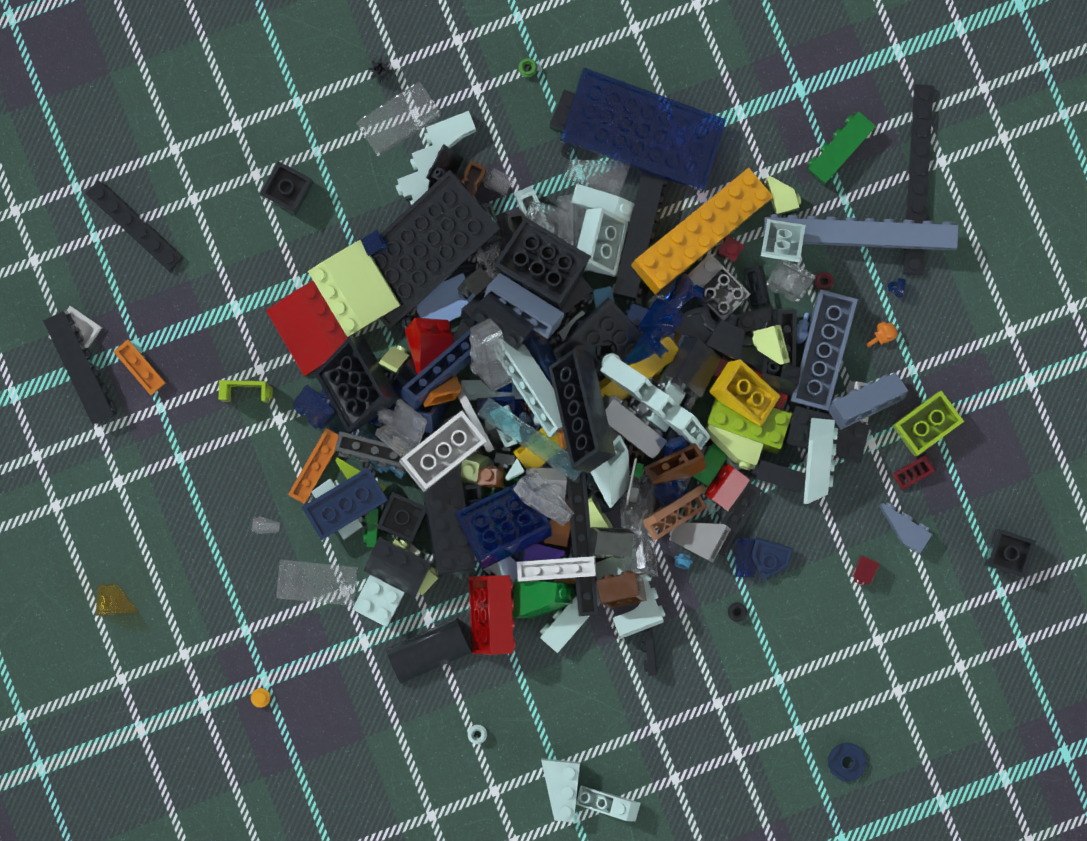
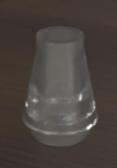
(263, 525)

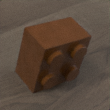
(621, 589)

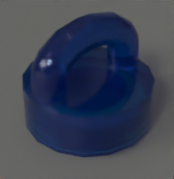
(900, 287)

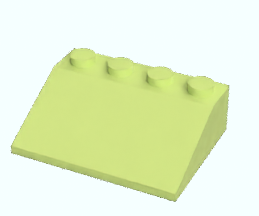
(354, 288)

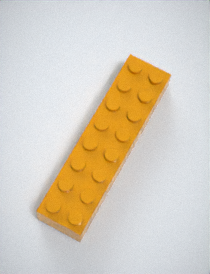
(701, 231)

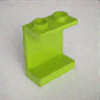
(225, 389)

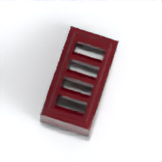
(931, 469)

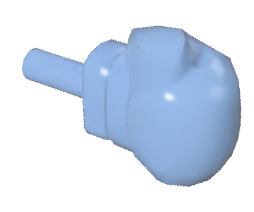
(802, 327)

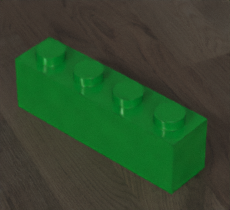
(840, 149)

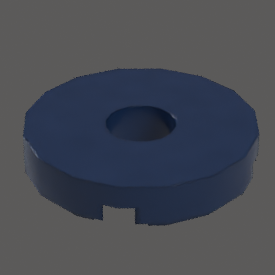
(844, 750)

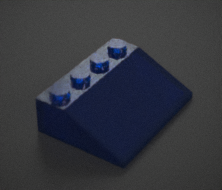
(502, 526)

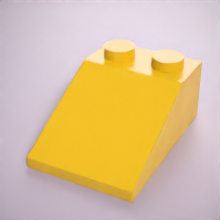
(744, 392)

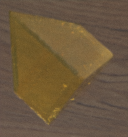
(112, 601)

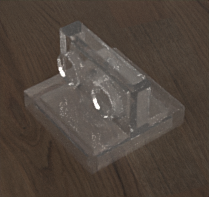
(643, 556)

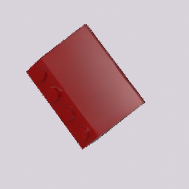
(307, 327)
(491, 614)

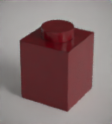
(730, 249)
(864, 570)

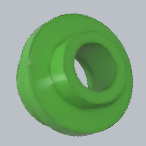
(523, 63)

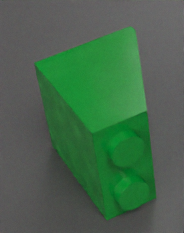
(540, 597)

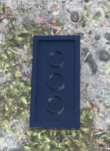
(344, 503)

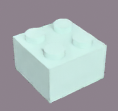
(378, 600)

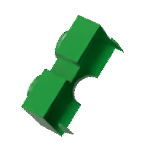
(371, 536)

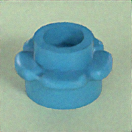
(682, 561)

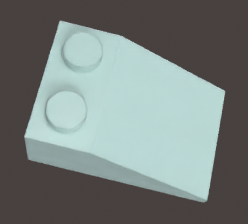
(783, 240)

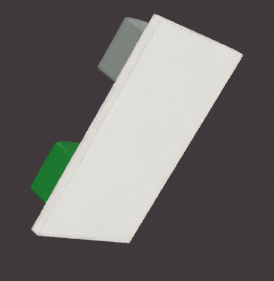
(637, 473)

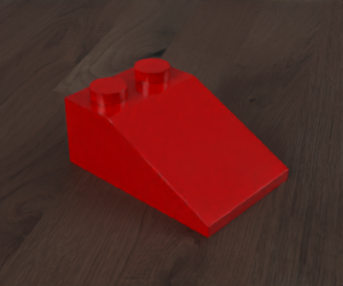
(428, 340)

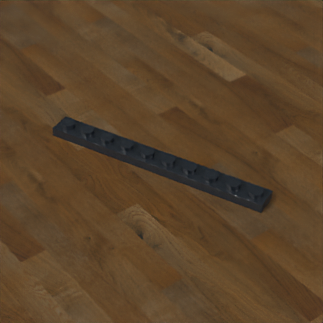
(918, 170)

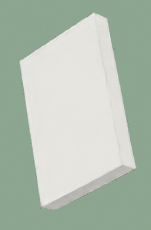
(473, 418)

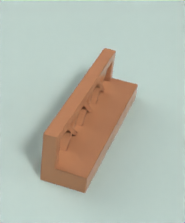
(672, 510)

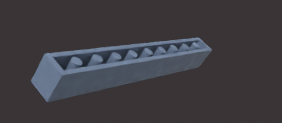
(875, 234)

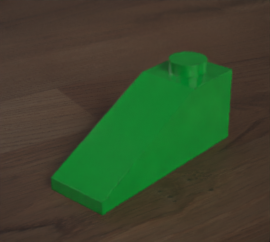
(713, 461)

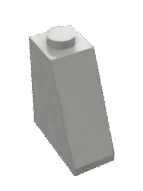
(700, 538)

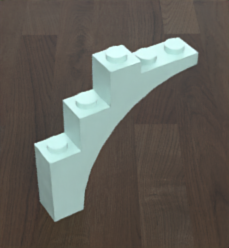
(444, 132)

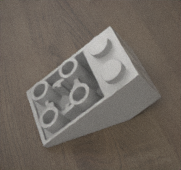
(723, 287)

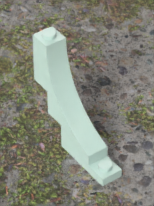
(656, 400)

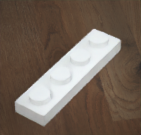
(556, 568)

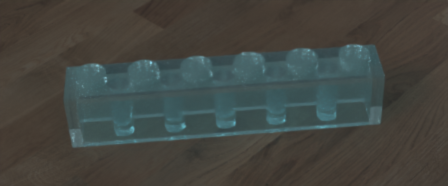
(528, 438)

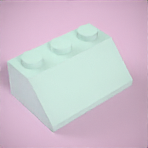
(603, 240)

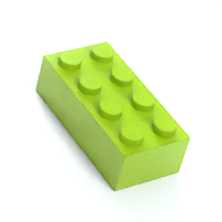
(769, 434)

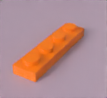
(314, 467)

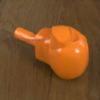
(886, 333)

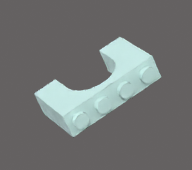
(642, 617)

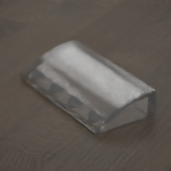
(398, 119)

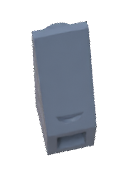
(908, 533)

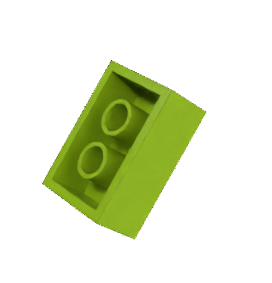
(927, 423)

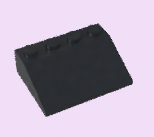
(542, 263)
(356, 384)

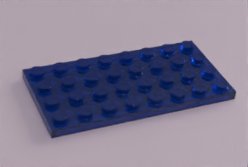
(643, 129)

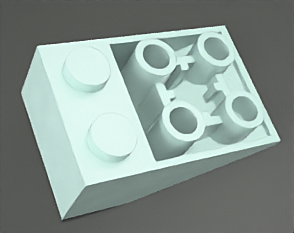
(613, 475)

